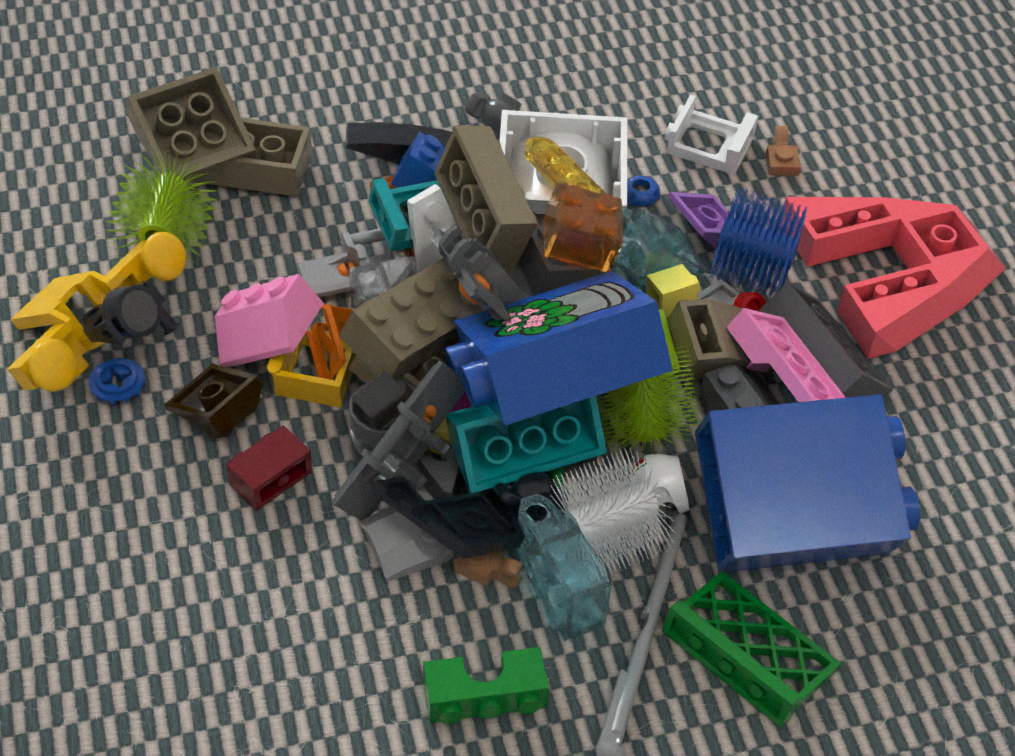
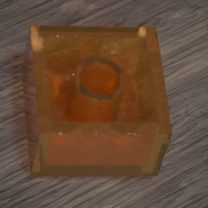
(583, 227)

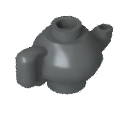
(491, 109)

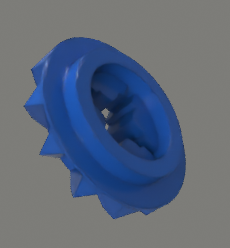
(123, 369)

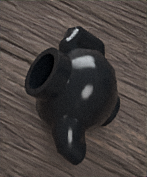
(527, 486)

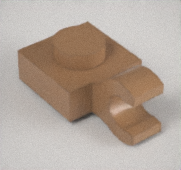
(781, 157)
(490, 566)

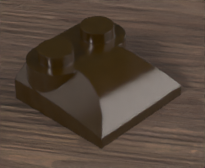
(217, 399)

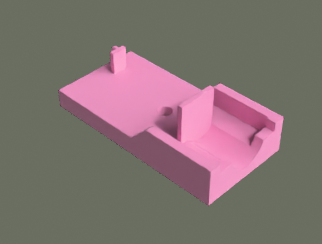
(773, 342)

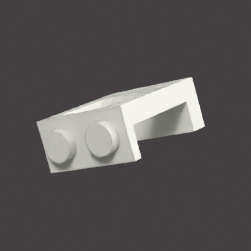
(737, 137)

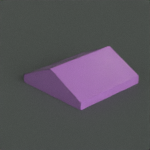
(703, 213)

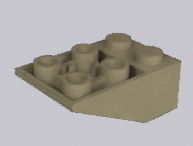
(703, 331)

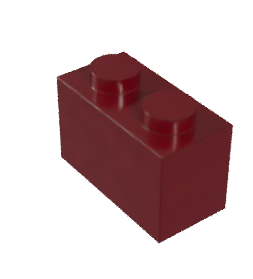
(269, 467)

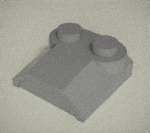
(401, 544)

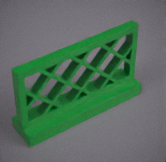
(733, 661)

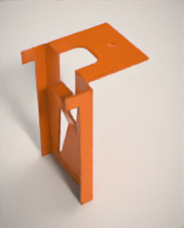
(335, 320)

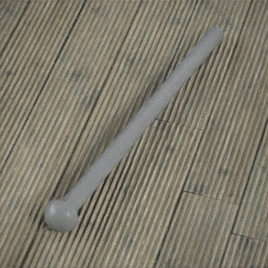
(628, 682)

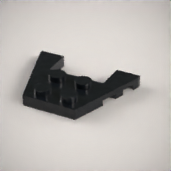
(463, 523)

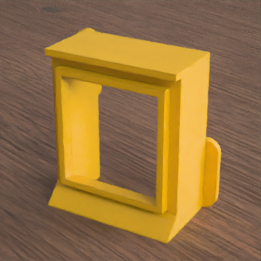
(309, 387)

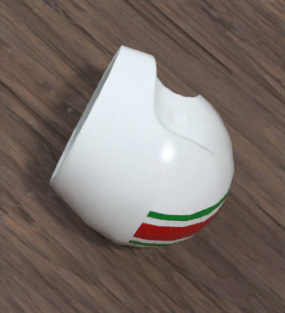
(671, 481)

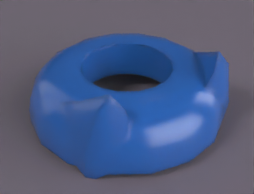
(642, 198)

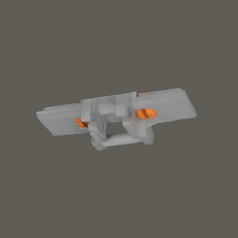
(331, 273)

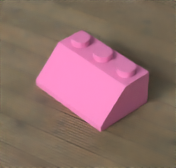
(264, 320)

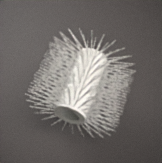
(614, 511)

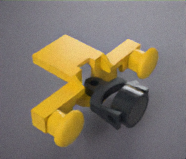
(123, 308)

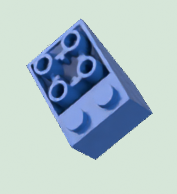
(419, 162)

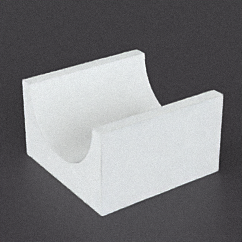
(591, 141)

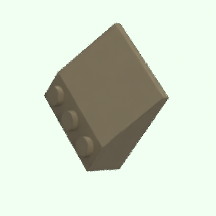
(189, 119)

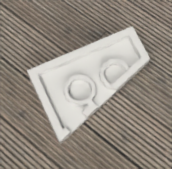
(424, 212)

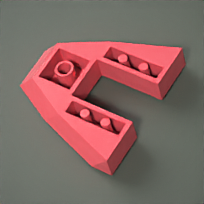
(936, 242)

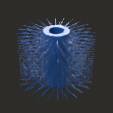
(757, 242)

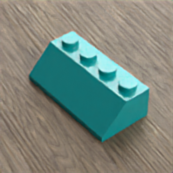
(501, 453)

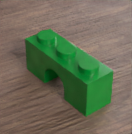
(456, 696)

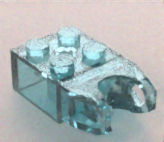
(652, 246)
(563, 571)

